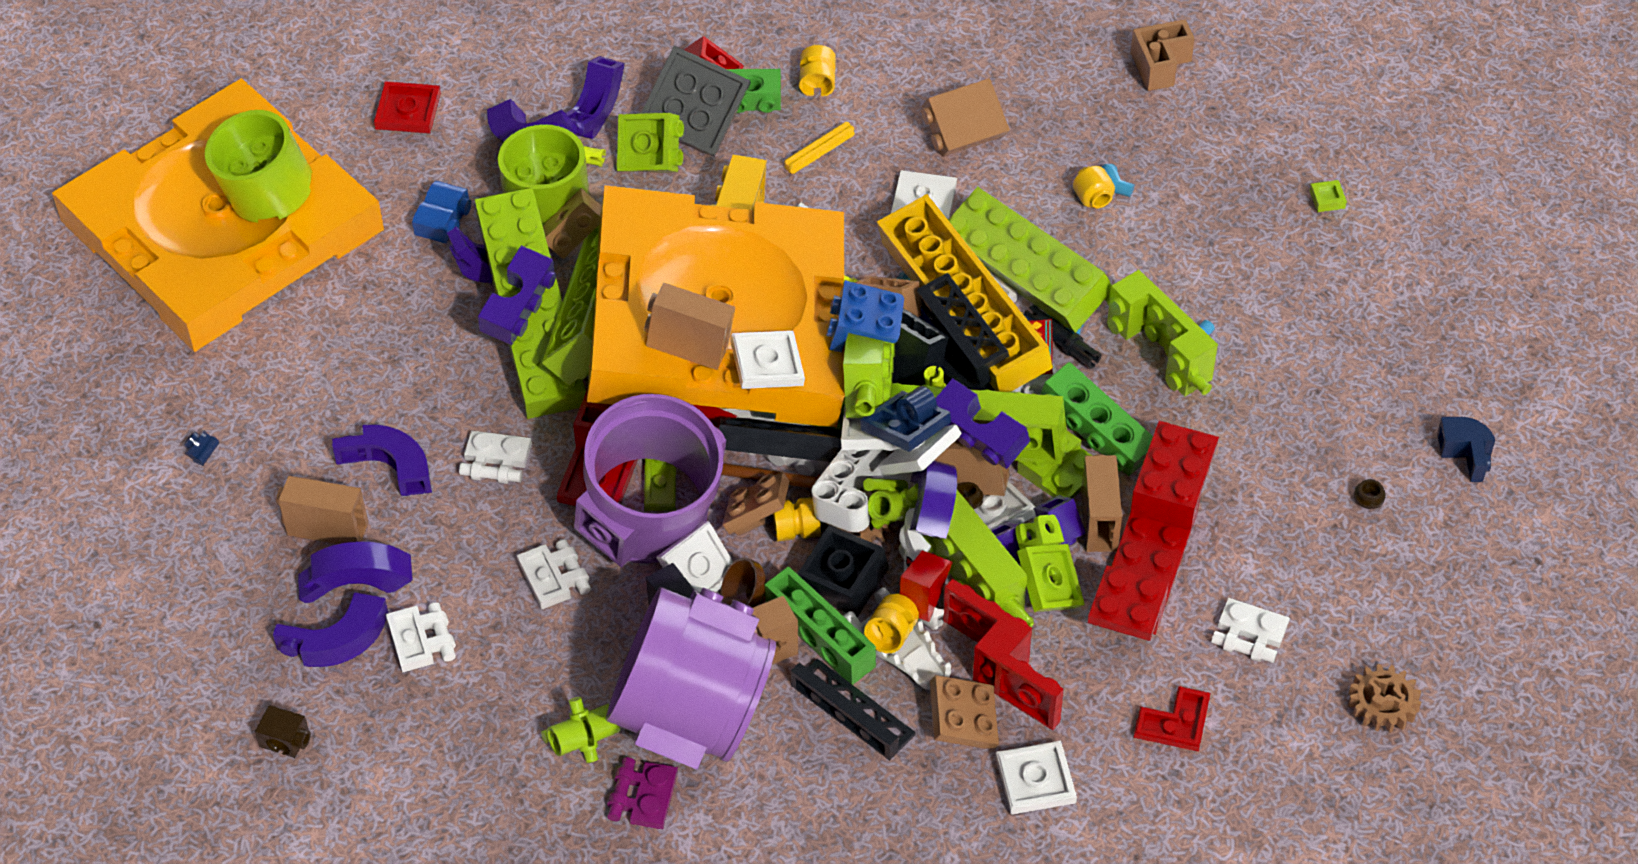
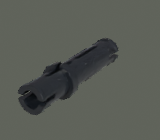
(1071, 343)

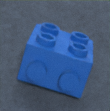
(865, 313)

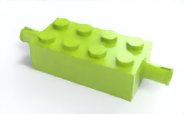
(867, 374)
(982, 560)

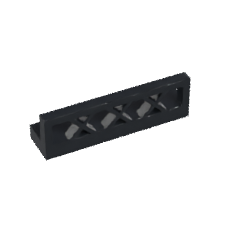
(958, 341)
(780, 439)
(850, 713)

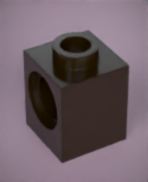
(282, 731)

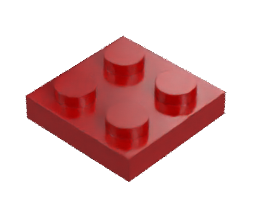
(407, 107)

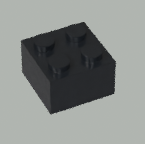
(844, 569)

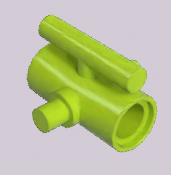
(890, 500)
(580, 731)

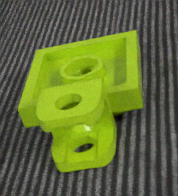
(1046, 558)

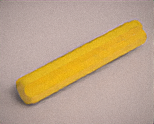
(819, 147)

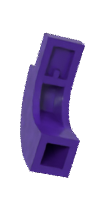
(597, 96)
(509, 118)
(469, 256)
(390, 447)
(935, 499)
(355, 564)
(340, 641)

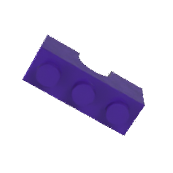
(508, 316)
(997, 441)
(1066, 514)

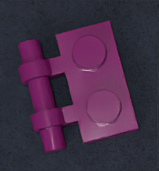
(653, 794)

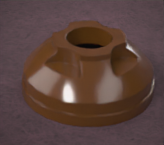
(740, 581)

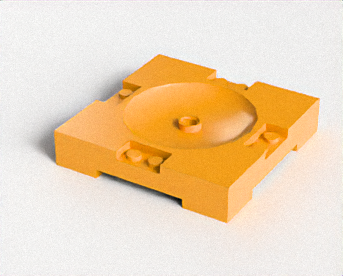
(182, 243)
(767, 262)

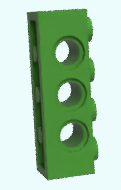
(764, 90)
(1098, 406)
(824, 627)

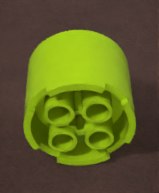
(548, 161)
(258, 165)

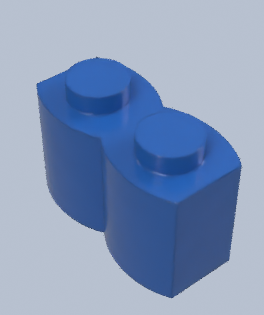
(441, 211)

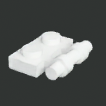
(495, 449)
(545, 578)
(1251, 623)
(410, 637)

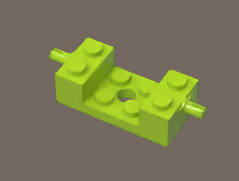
(1140, 305)

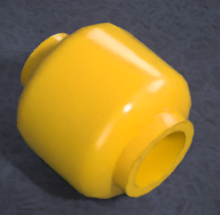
(1094, 187)

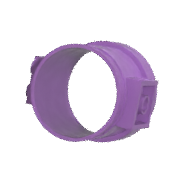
(647, 429)
(692, 677)

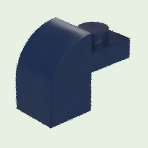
(1467, 439)

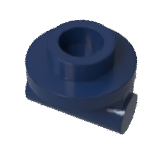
(200, 446)

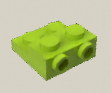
(649, 142)
(1062, 478)

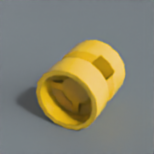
(817, 70)
(796, 520)
(891, 623)

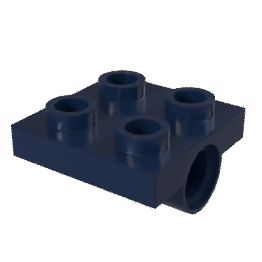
(907, 419)

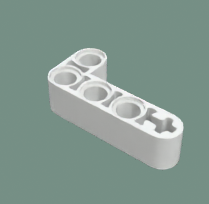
(838, 493)

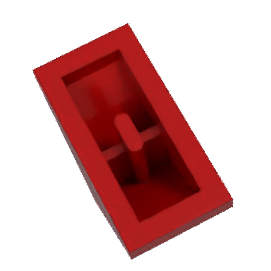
(924, 582)

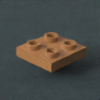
(751, 505)
(964, 712)

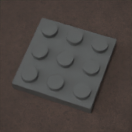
(702, 97)

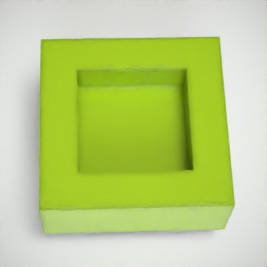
(1328, 196)

